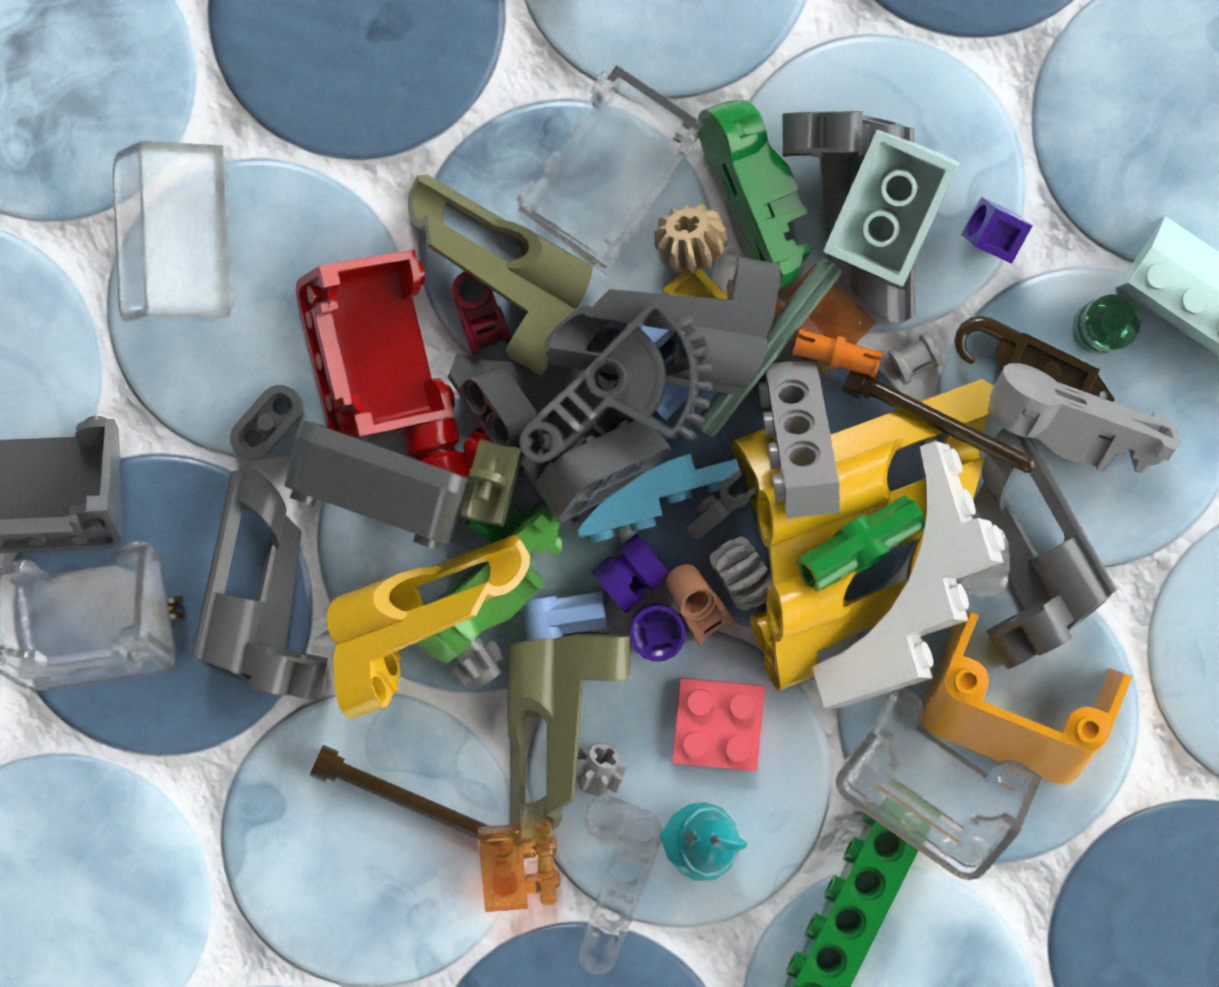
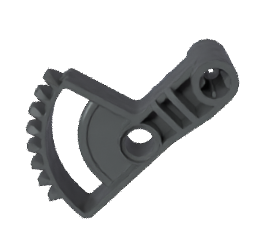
(637, 393)

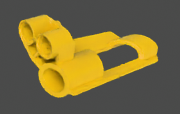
(390, 615)

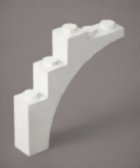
(931, 600)

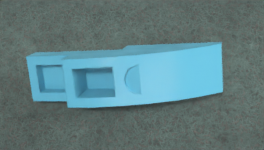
(639, 500)

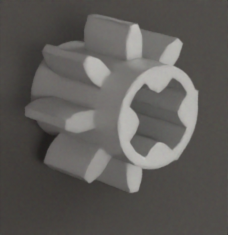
(479, 663)
(599, 769)

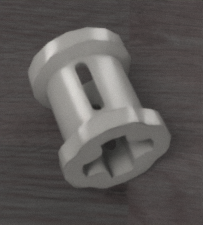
(915, 358)

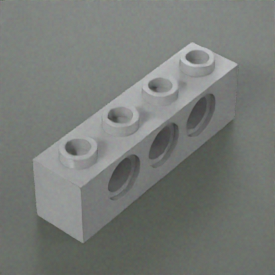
(801, 438)

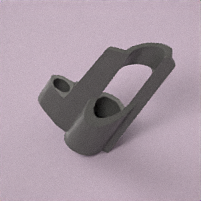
(841, 145)
(249, 635)

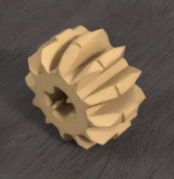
(690, 238)

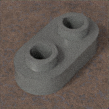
(266, 421)

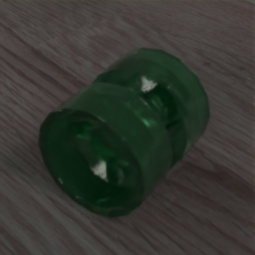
(1107, 324)

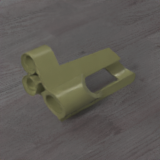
(540, 280)
(548, 684)

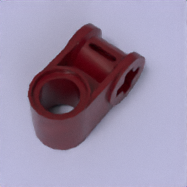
(480, 316)

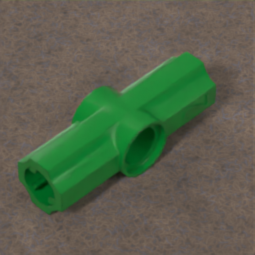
(860, 543)

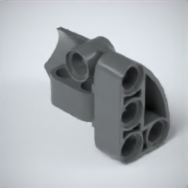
(601, 462)

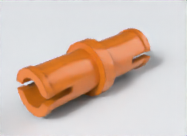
(837, 352)

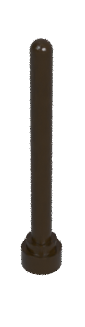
(863, 385)
(331, 766)

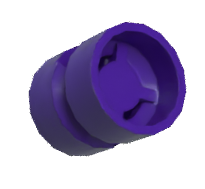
(630, 573)
(657, 632)

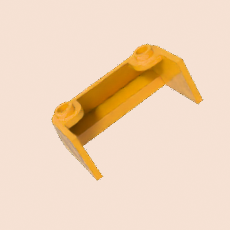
(960, 716)

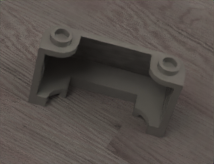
(62, 490)

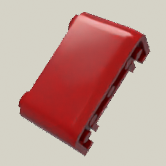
(370, 346)

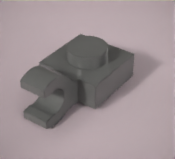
(713, 511)

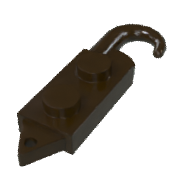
(1028, 350)

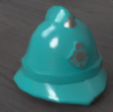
(702, 841)

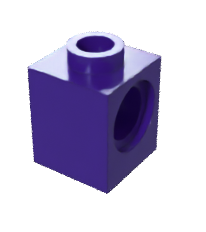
(996, 230)

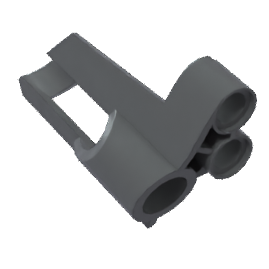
(732, 327)
(1053, 587)

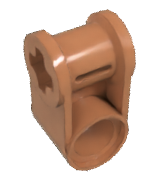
(697, 602)

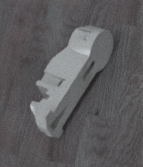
(1077, 422)

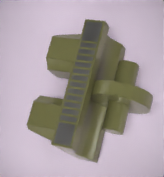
(491, 483)

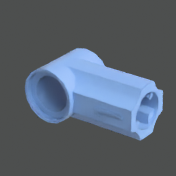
(553, 616)

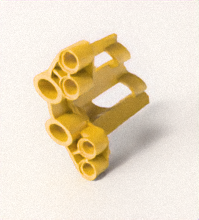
(796, 616)

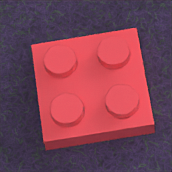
(718, 724)

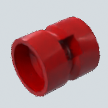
(435, 445)

